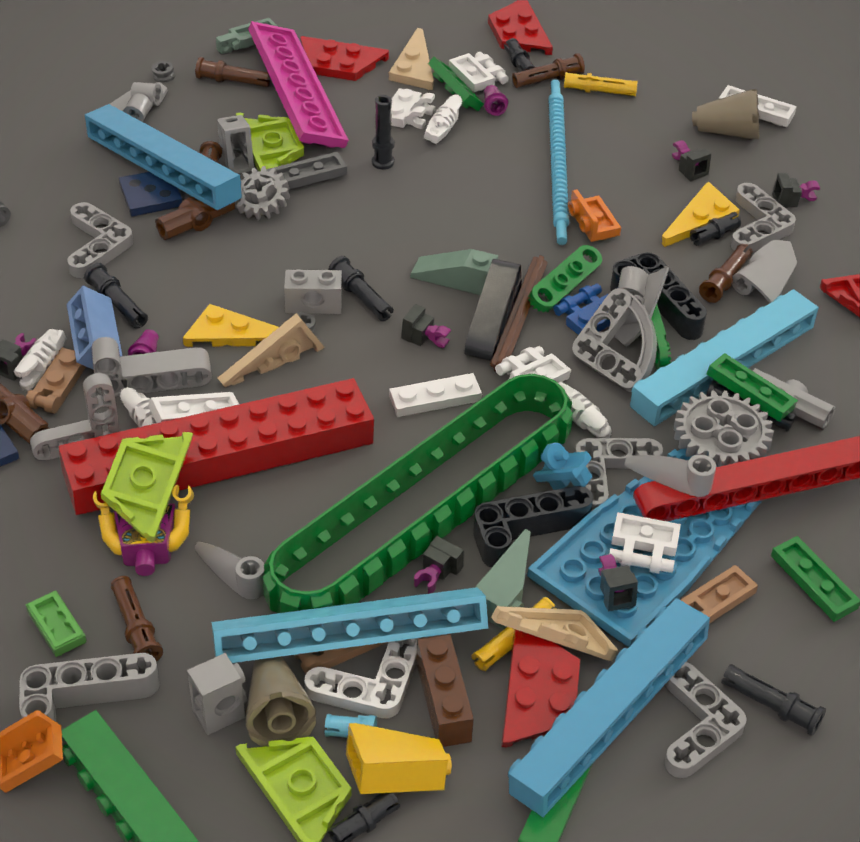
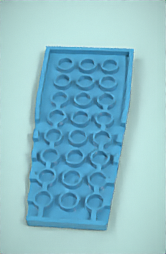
(573, 562)

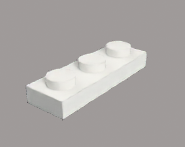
(768, 109)
(435, 395)
(180, 406)

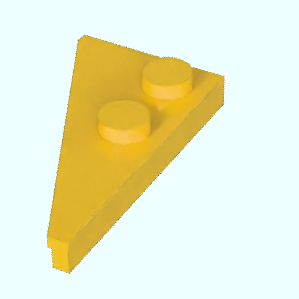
(706, 205)
(227, 328)

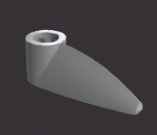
(687, 476)
(240, 574)

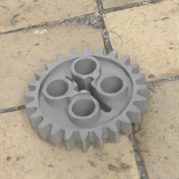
(723, 428)

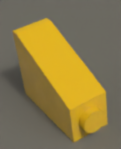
(395, 760)

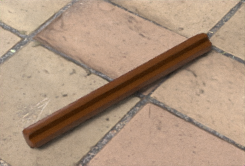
(519, 311)

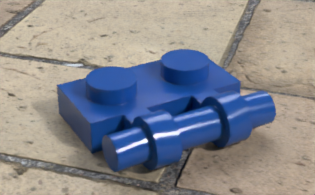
(577, 316)

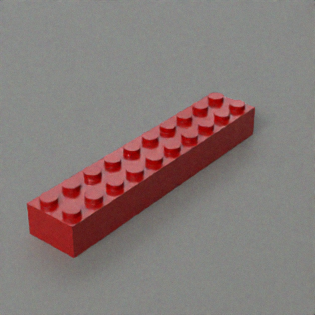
(234, 439)

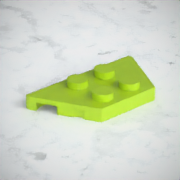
(273, 141)
(144, 479)
(298, 784)

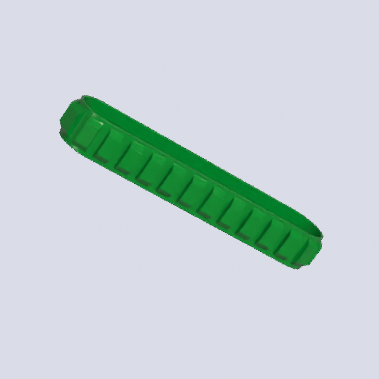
(515, 395)

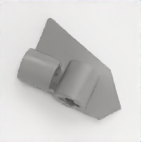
(140, 99)
(767, 270)
(646, 289)

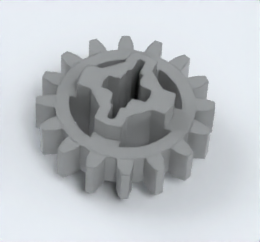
(262, 193)

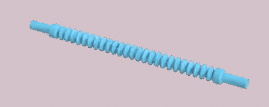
(558, 163)

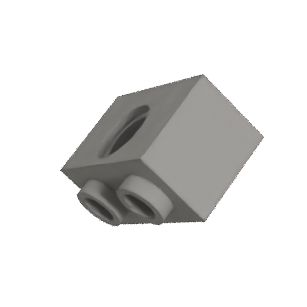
(313, 291)
(217, 693)

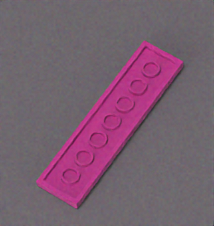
(298, 86)

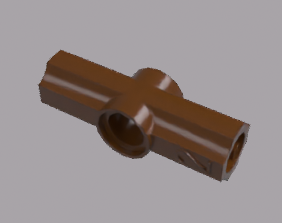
(191, 214)
(17, 414)

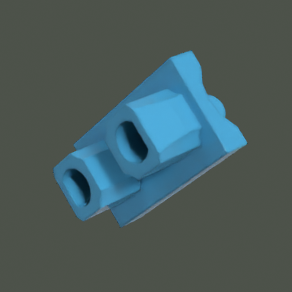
(563, 467)

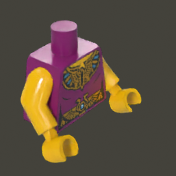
(135, 548)

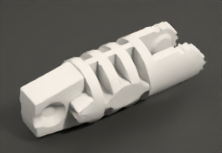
(443, 119)
(39, 358)
(137, 406)
(587, 414)

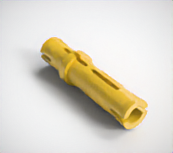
(600, 84)
(501, 643)

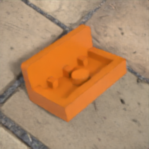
(593, 217)
(28, 749)

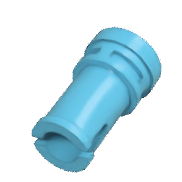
(338, 725)

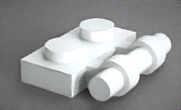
(478, 71)
(532, 362)
(645, 535)

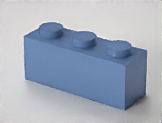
(90, 318)

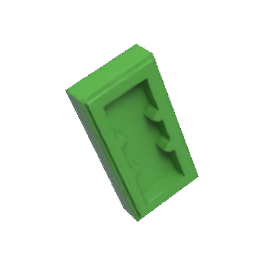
(56, 623)

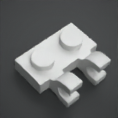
(408, 106)

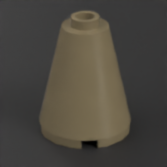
(730, 115)
(277, 704)

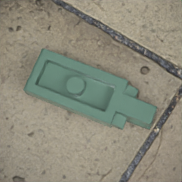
(238, 37)

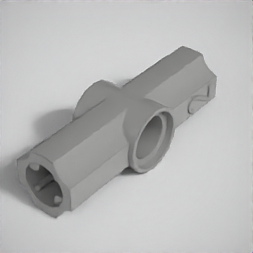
(807, 407)

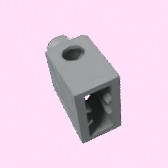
(236, 137)

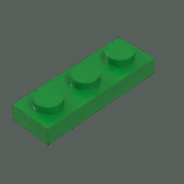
(454, 84)
(753, 386)
(815, 578)

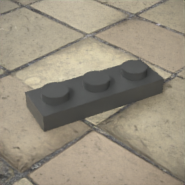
(313, 170)

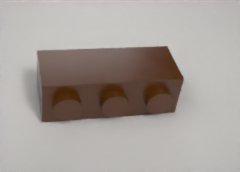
(444, 690)

